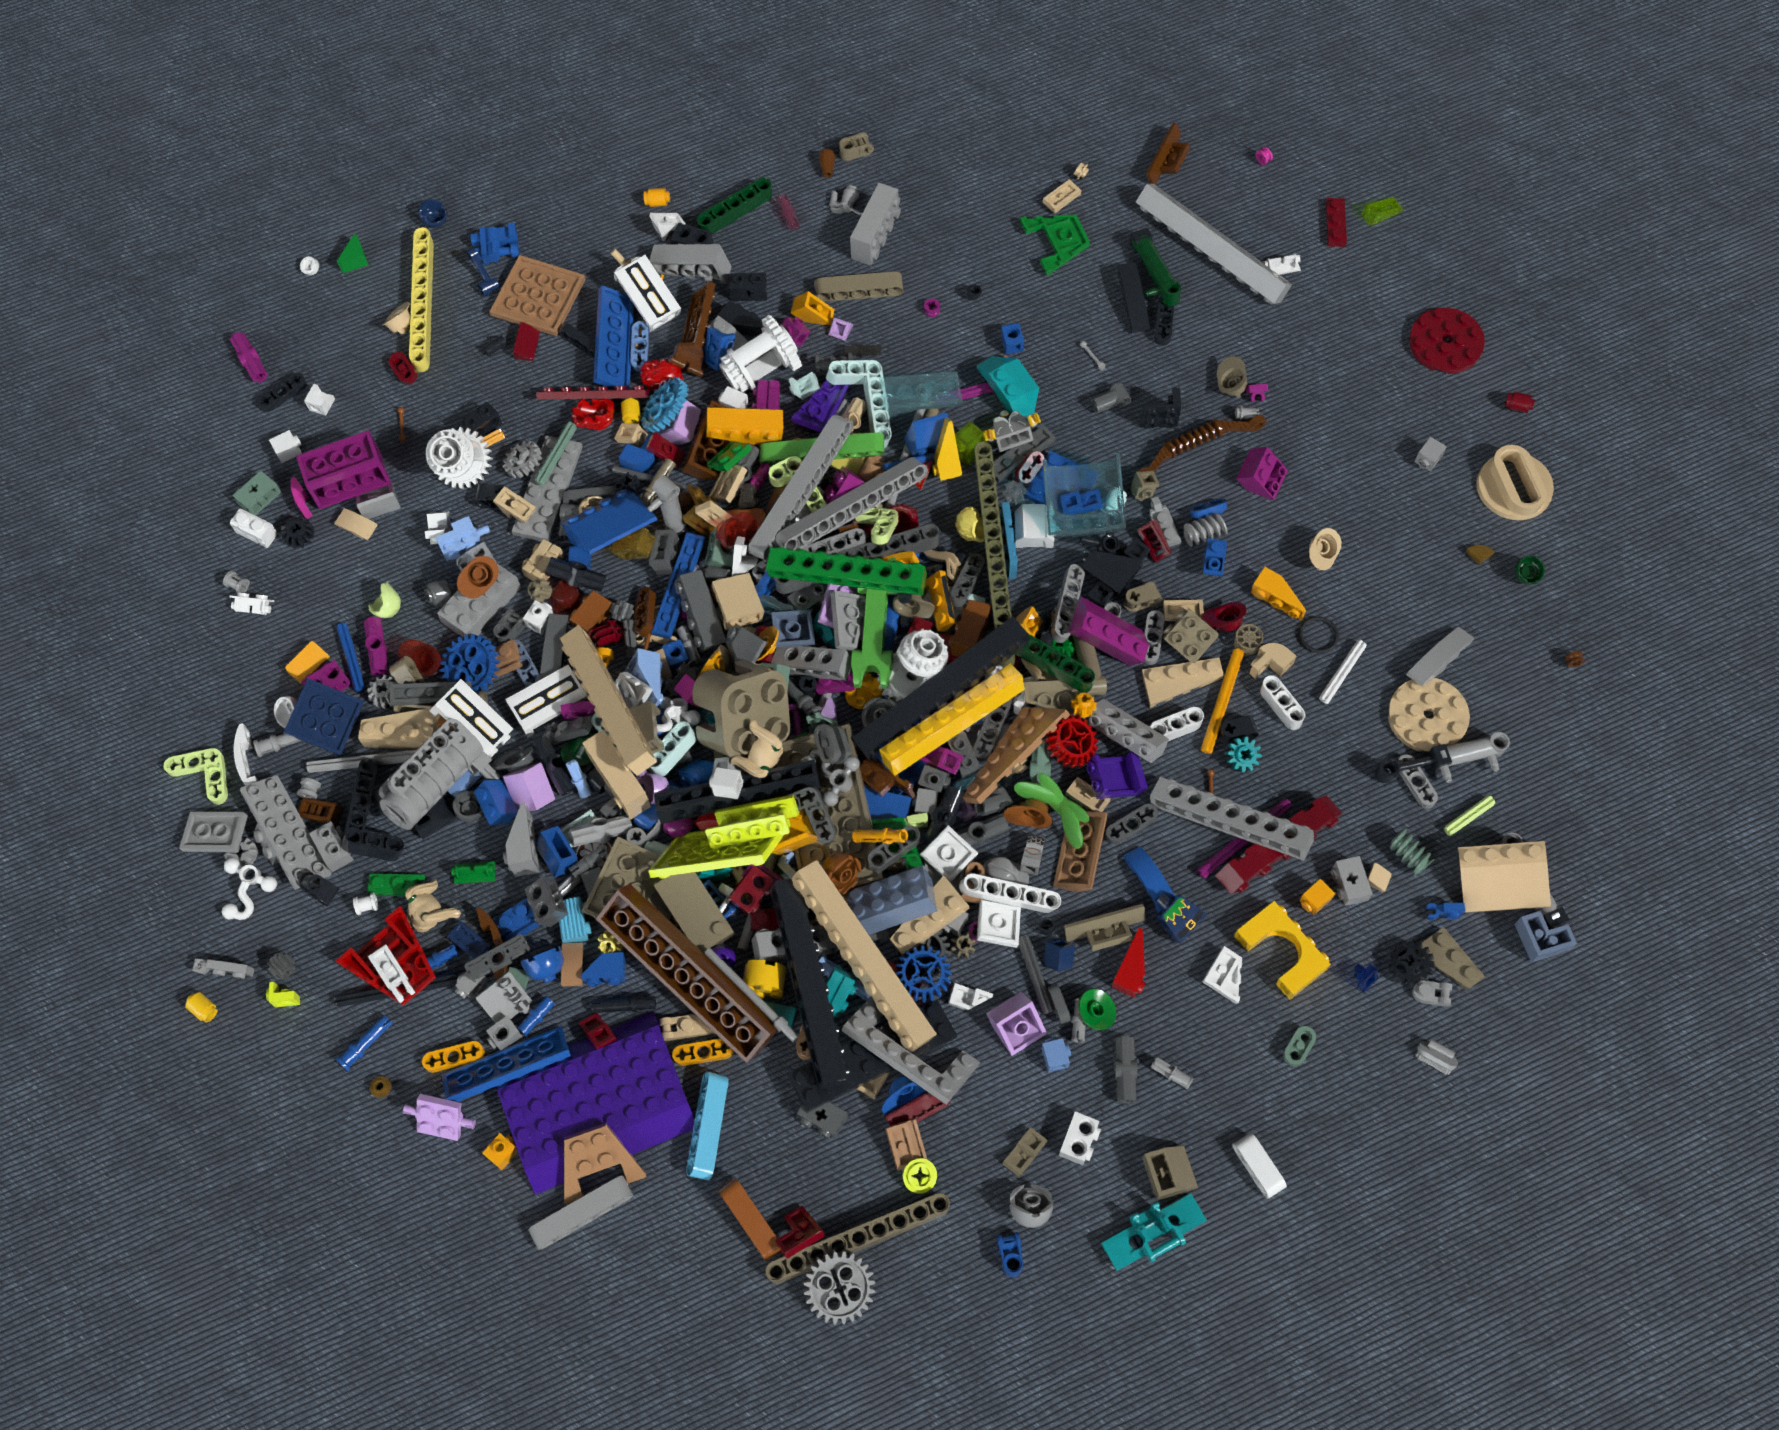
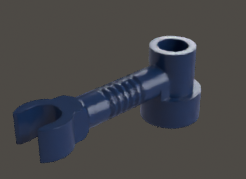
(488, 284)

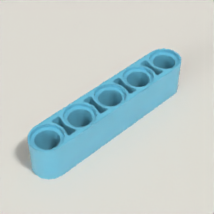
(707, 1126)

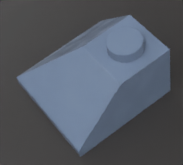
(794, 628)

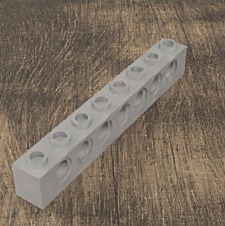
(1237, 826)

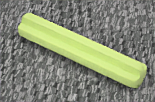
(1469, 815)

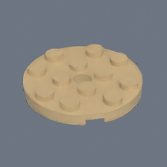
(1417, 731)

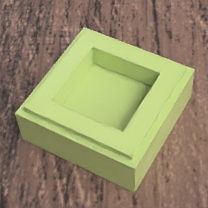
(918, 820)

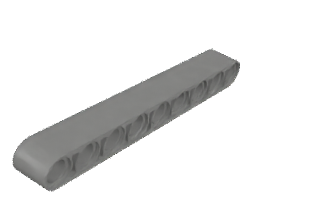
(801, 485)
(852, 504)

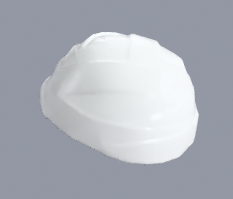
(283, 709)

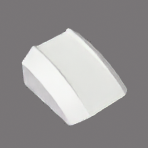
(1032, 526)

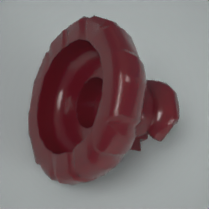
(906, 518)

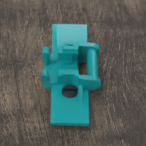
(1153, 1223)

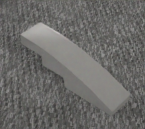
(1440, 656)

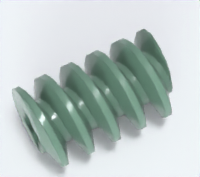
(1411, 852)

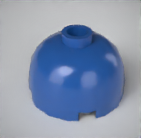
(544, 965)

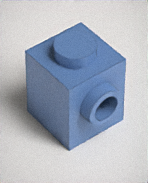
(1056, 1054)

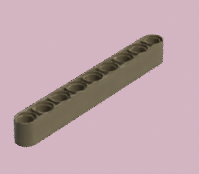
(867, 1230)

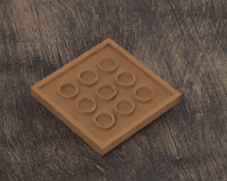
(537, 295)

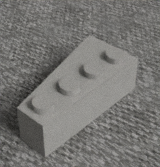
(691, 261)

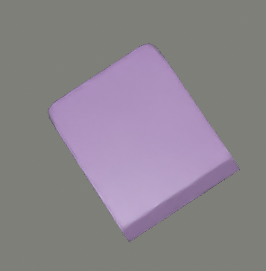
(840, 329)
(830, 710)

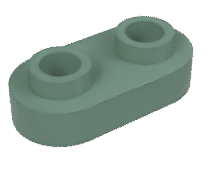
(1299, 1047)

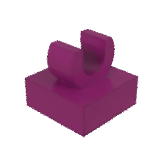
(1257, 389)

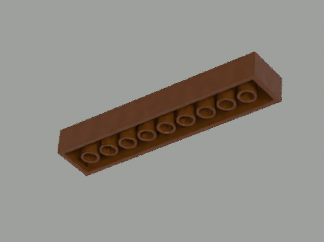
(687, 972)

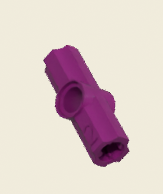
(248, 357)
(378, 655)

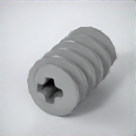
(1204, 528)

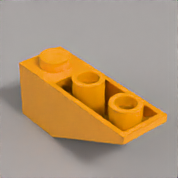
(1276, 591)

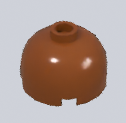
(842, 870)

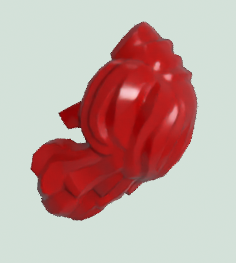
(658, 371)
(594, 416)

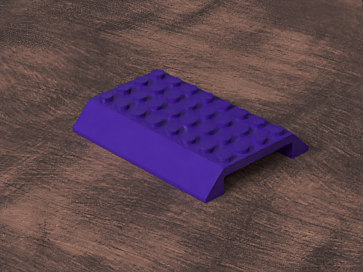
(621, 1084)

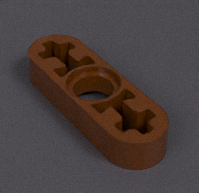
(644, 620)

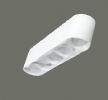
(1000, 895)

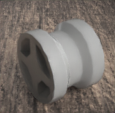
(309, 788)

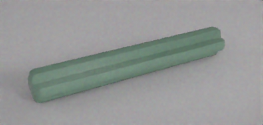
(555, 453)

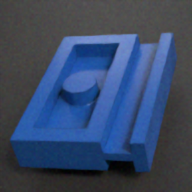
(516, 921)

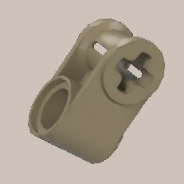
(854, 147)
(1142, 597)
(406, 671)

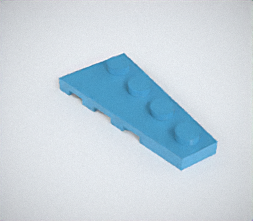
(1009, 545)

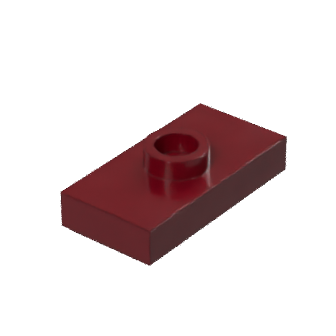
(665, 449)

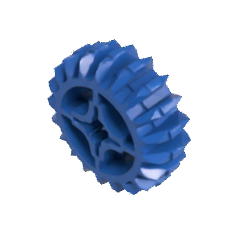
(930, 968)

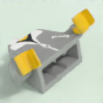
(1011, 429)

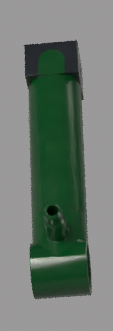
(1170, 289)

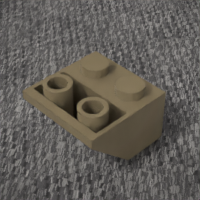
(1169, 1172)

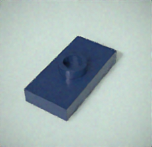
(468, 940)

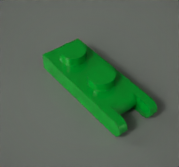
(392, 883)

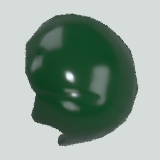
(1529, 570)

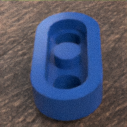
(1208, 508)

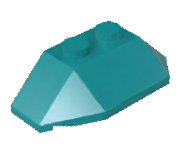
(1011, 383)

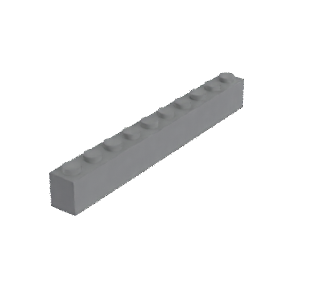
(1213, 243)

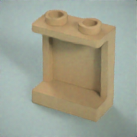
(738, 600)

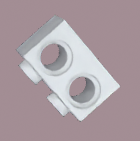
(1075, 1137)

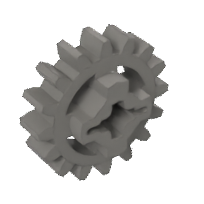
(522, 459)

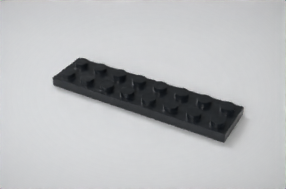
(864, 1064)

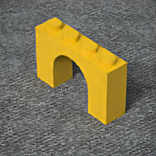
(1275, 922)

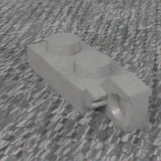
(1165, 520)
(220, 968)

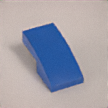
(1080, 503)

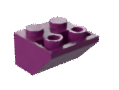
(1262, 473)
(844, 482)

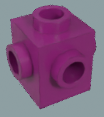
(796, 330)

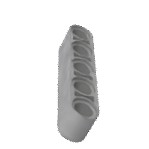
(580, 1212)

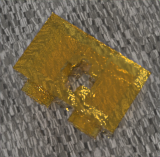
(634, 545)

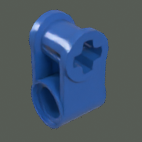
(1010, 1249)

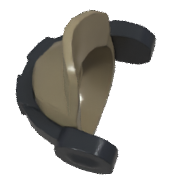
(910, 607)

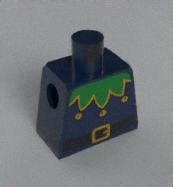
(1178, 916)

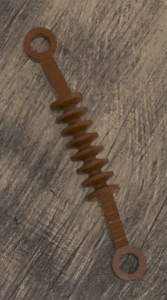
(1203, 434)

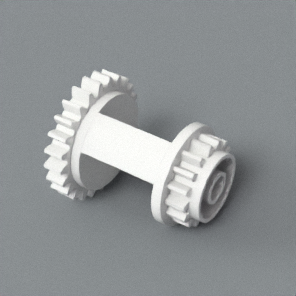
(782, 352)
(458, 457)
(915, 662)

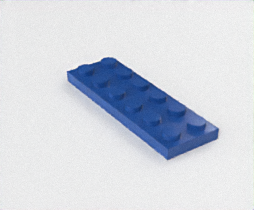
(613, 338)
(505, 1065)

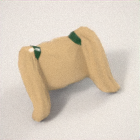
(763, 753)
(424, 909)

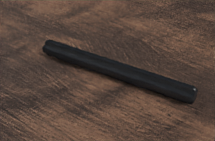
(374, 994)

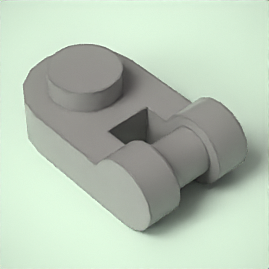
(1426, 993)

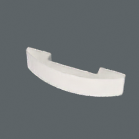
(241, 743)

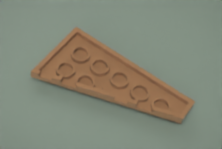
(1015, 746)

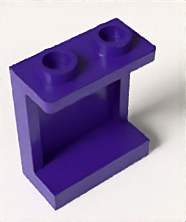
(1117, 776)

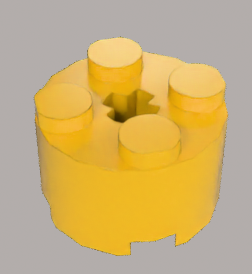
(765, 978)

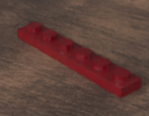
(601, 392)

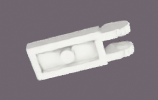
(390, 971)

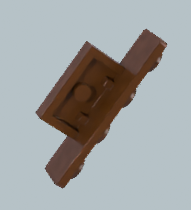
(1169, 156)
(879, 778)

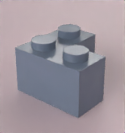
(1541, 941)

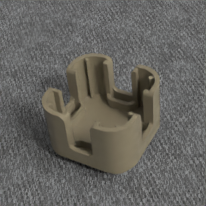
(736, 701)

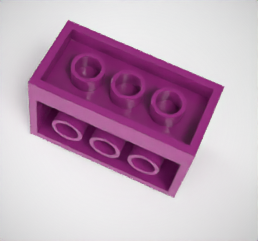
(343, 469)

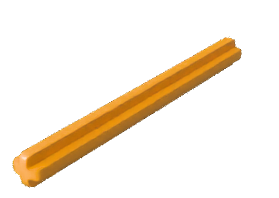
(1222, 701)

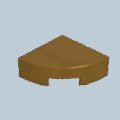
(1480, 553)

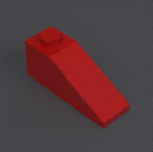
(1132, 970)

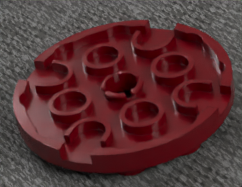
(1449, 323)

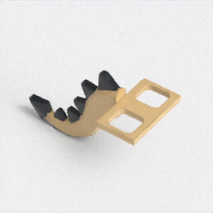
(952, 561)

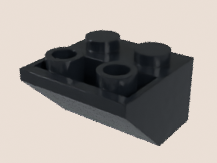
(436, 818)

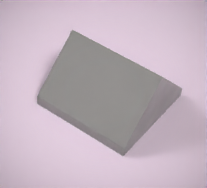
(378, 502)

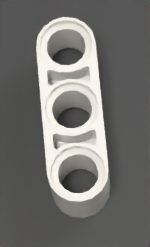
(1281, 693)
(1183, 720)
(1259, 1165)

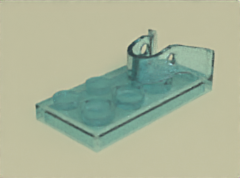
(922, 392)

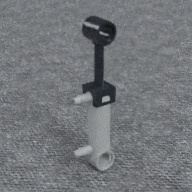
(1444, 756)

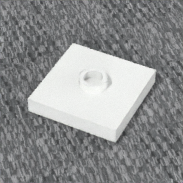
(948, 854)
(998, 923)

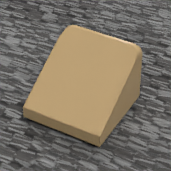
(1379, 877)

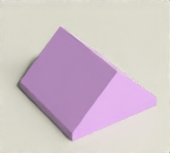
(529, 786)

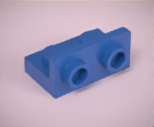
(716, 346)

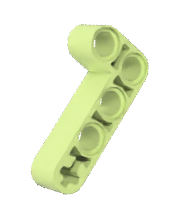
(784, 469)

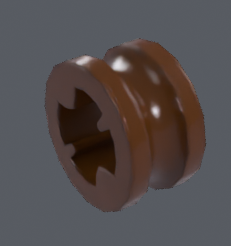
(1574, 659)

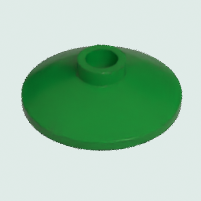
(1102, 1005)

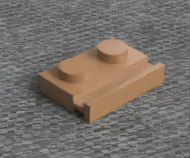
(508, 657)
(905, 1143)

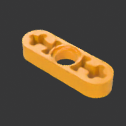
(709, 1058)
(438, 1066)

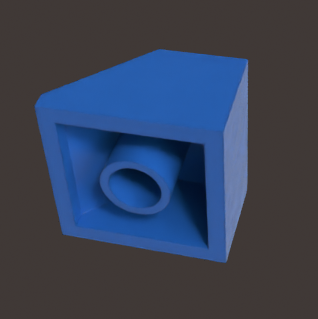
(924, 435)

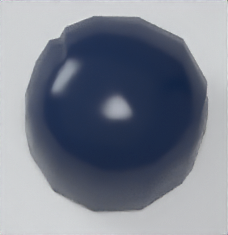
(432, 213)

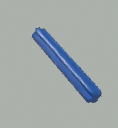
(350, 656)

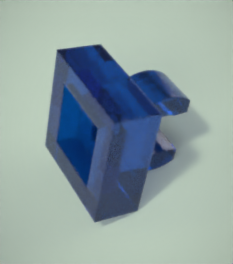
(1365, 976)

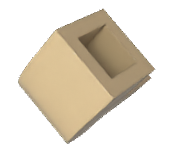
(1275, 656)

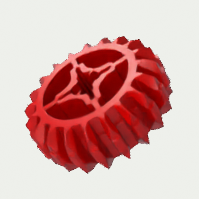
(1070, 751)

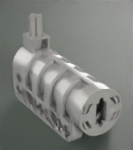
(434, 774)

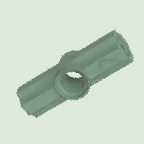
(1040, 763)

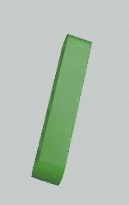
(855, 446)

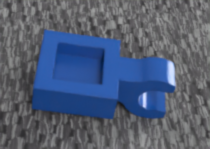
(1449, 910)

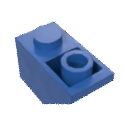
(1214, 557)
(607, 968)

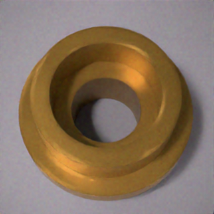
(384, 1091)

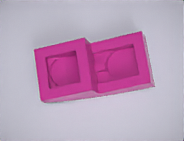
(300, 497)

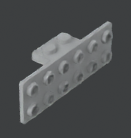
(282, 830)

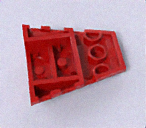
(406, 949)

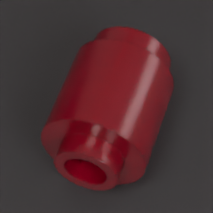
(1519, 402)

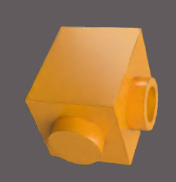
(1316, 897)
(501, 1151)

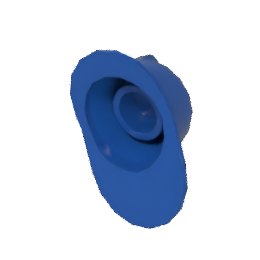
(900, 1092)

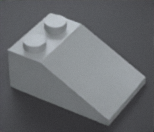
(520, 846)

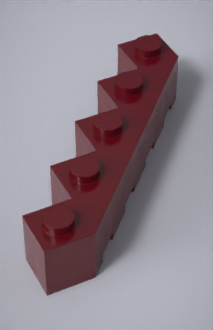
(1259, 859)

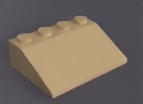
(1504, 877)

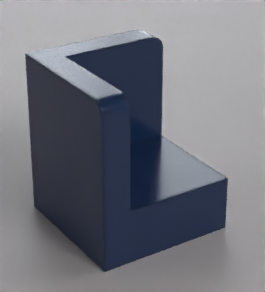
(1059, 954)

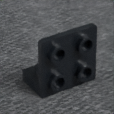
(1162, 414)

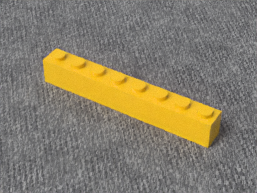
(952, 719)

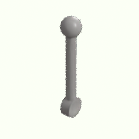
(1101, 366)

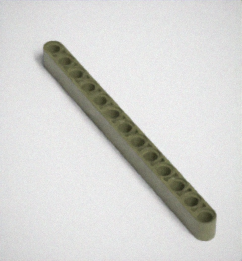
(995, 543)

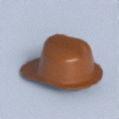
(477, 577)
(1029, 813)

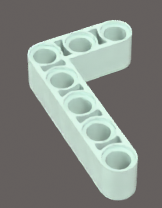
(872, 396)
(673, 739)

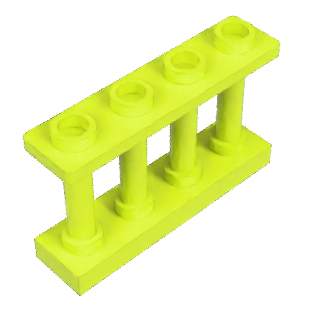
(752, 821)

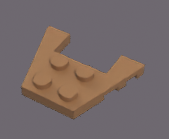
(592, 1152)

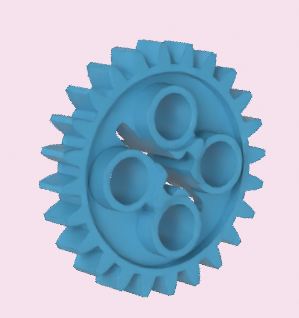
(664, 404)

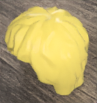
(970, 525)

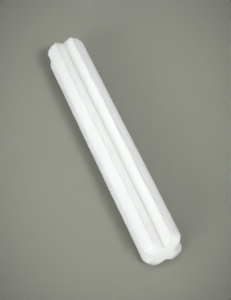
(1342, 671)

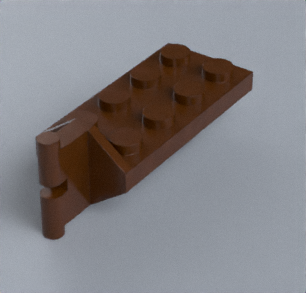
(690, 349)

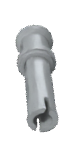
(273, 743)

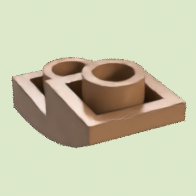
(572, 964)

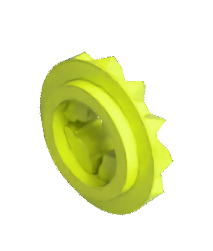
(926, 1182)

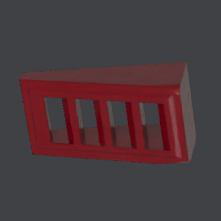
(1143, 532)

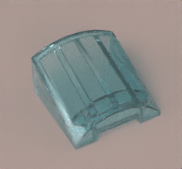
(1085, 478)

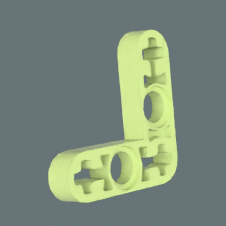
(883, 521)
(209, 768)

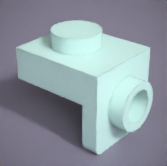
(805, 386)

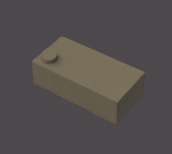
(694, 910)

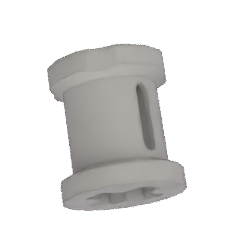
(236, 582)

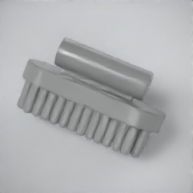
(1437, 1056)

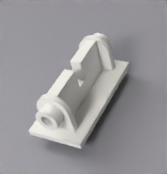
(1284, 265)
(259, 604)

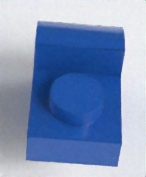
(636, 458)

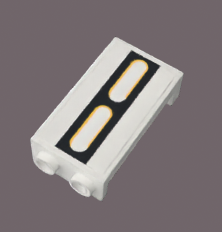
(647, 292)
(544, 699)
(475, 715)

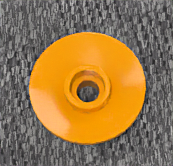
(769, 635)

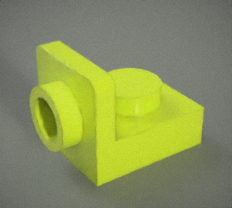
(283, 998)

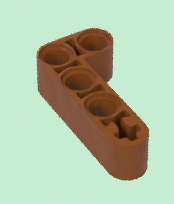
(749, 1218)

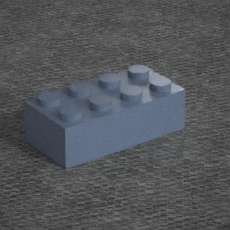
(893, 900)

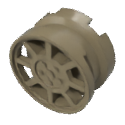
(1248, 639)

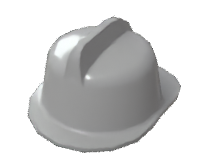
(1006, 870)

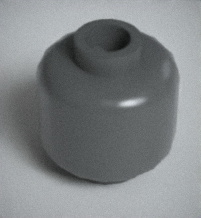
(439, 592)

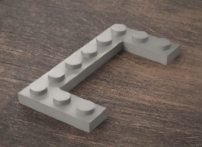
(942, 1086)

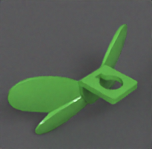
(1051, 794)

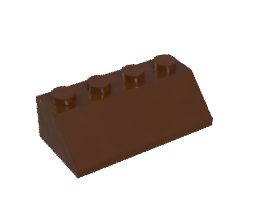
(703, 450)

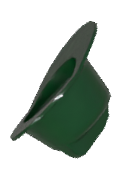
(576, 750)

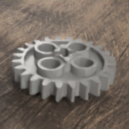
(820, 1294)

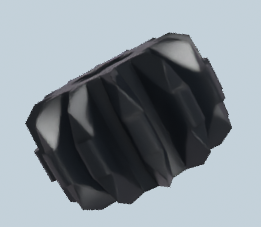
(297, 532)

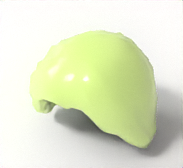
(387, 604)

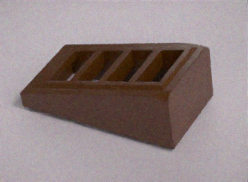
(333, 811)

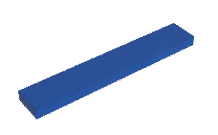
(671, 602)

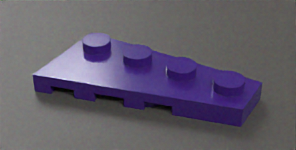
(821, 406)

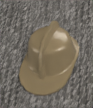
(1232, 376)

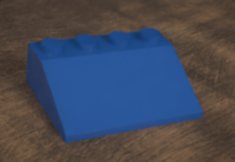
(607, 521)

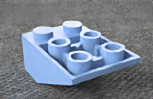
(647, 668)

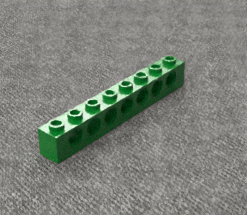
(816, 573)

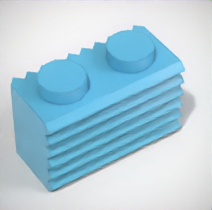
(574, 925)

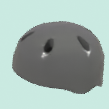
(469, 810)

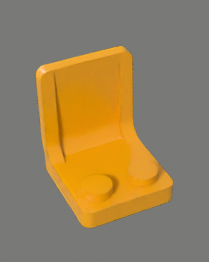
(800, 834)

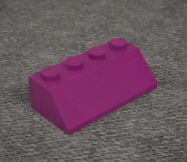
(1108, 633)

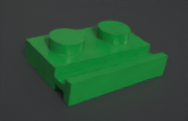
(729, 456)

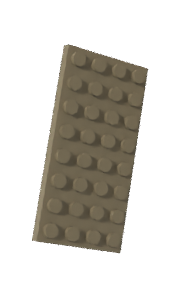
(847, 815)

